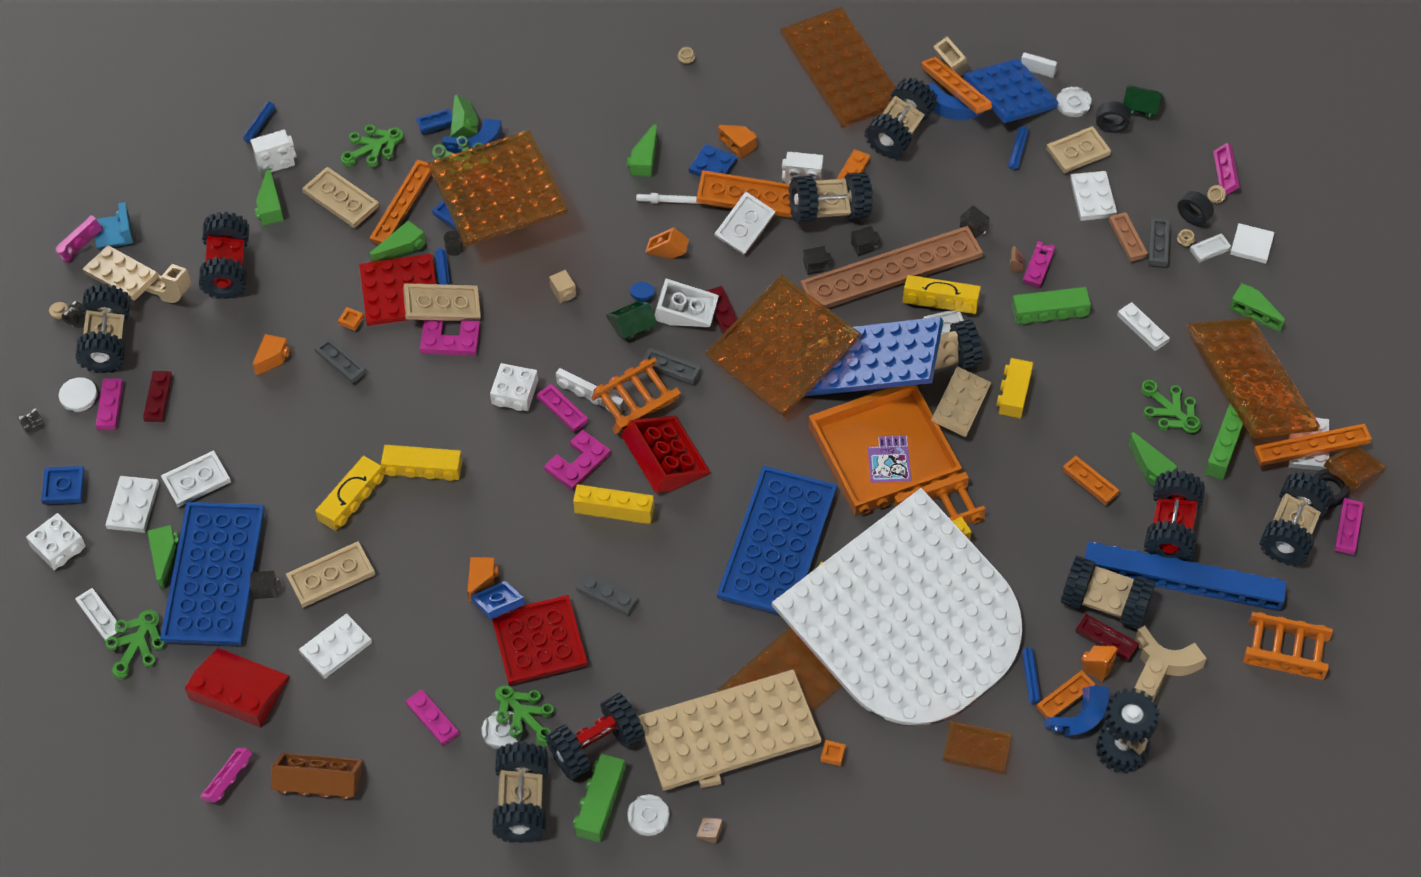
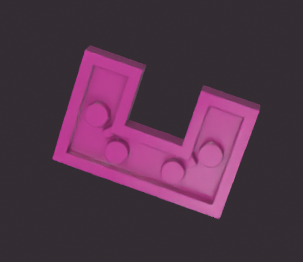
(463, 344)
(592, 456)

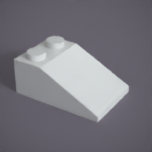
(685, 305)

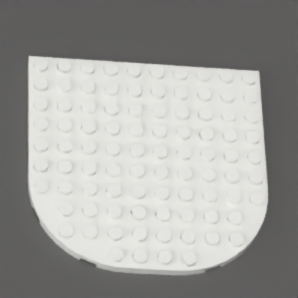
(908, 616)

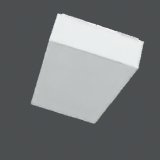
(1039, 65)
(1210, 248)

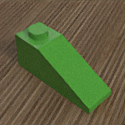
(463, 118)
(643, 154)
(267, 202)
(399, 244)
(1254, 305)
(1149, 459)
(164, 552)

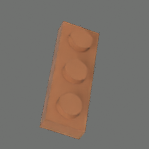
(1128, 237)

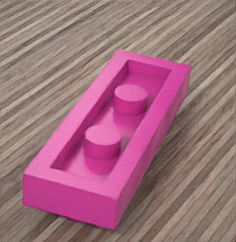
(1226, 168)
(109, 404)
(562, 408)
(1348, 526)
(432, 717)
(226, 775)

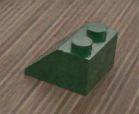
(1142, 100)
(632, 319)

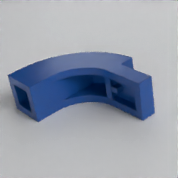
(951, 107)
(490, 132)
(1092, 711)

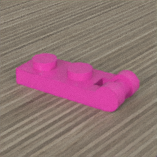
(78, 239)
(1038, 265)

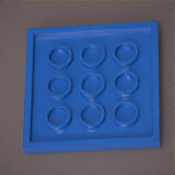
(1012, 90)

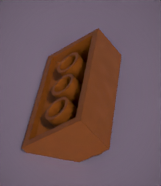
(316, 775)

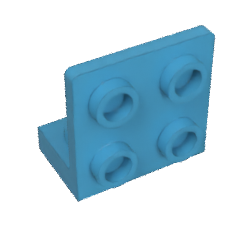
(115, 229)

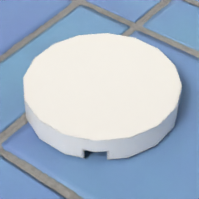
(1074, 102)
(78, 394)
(498, 734)
(648, 815)

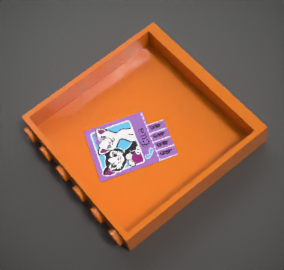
(883, 446)

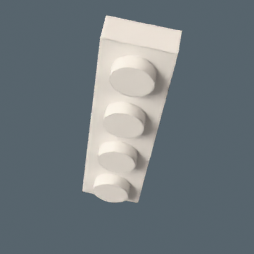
(585, 389)

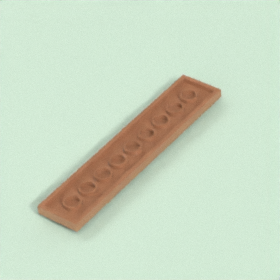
(893, 267)

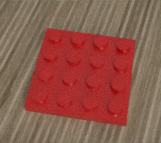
(384, 284)
(539, 640)

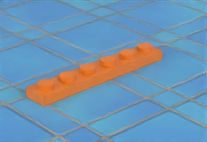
(956, 85)
(402, 202)
(1312, 444)

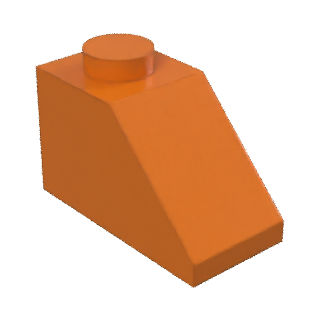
(738, 139)
(668, 244)
(270, 353)
(481, 575)
(1099, 661)

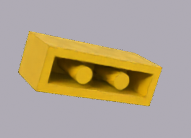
(1014, 388)

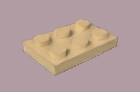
(1078, 149)

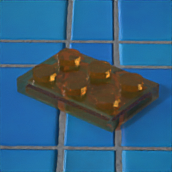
(1354, 466)
(977, 747)

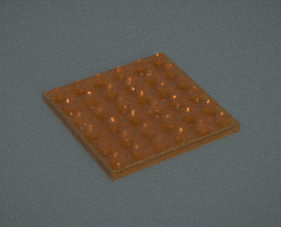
(497, 188)
(783, 345)

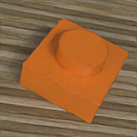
(350, 319)
(832, 753)

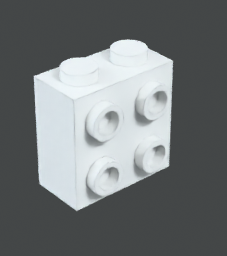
(273, 151)
(802, 165)
(514, 387)
(55, 541)

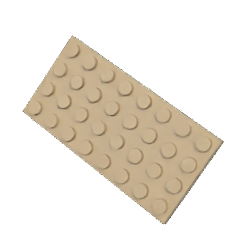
(729, 729)

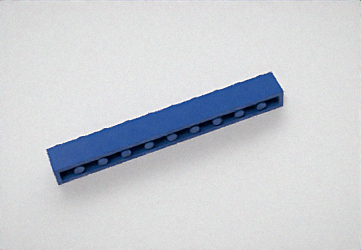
(1190, 576)

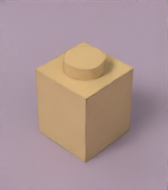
(562, 286)

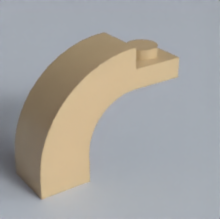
(171, 284)
(1180, 661)

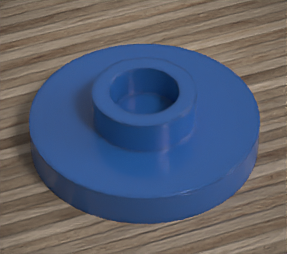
(642, 291)

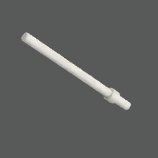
(654, 198)

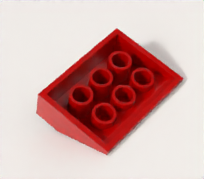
(664, 452)
(236, 686)

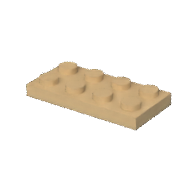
(340, 197)
(122, 271)
(441, 302)
(961, 401)
(330, 574)

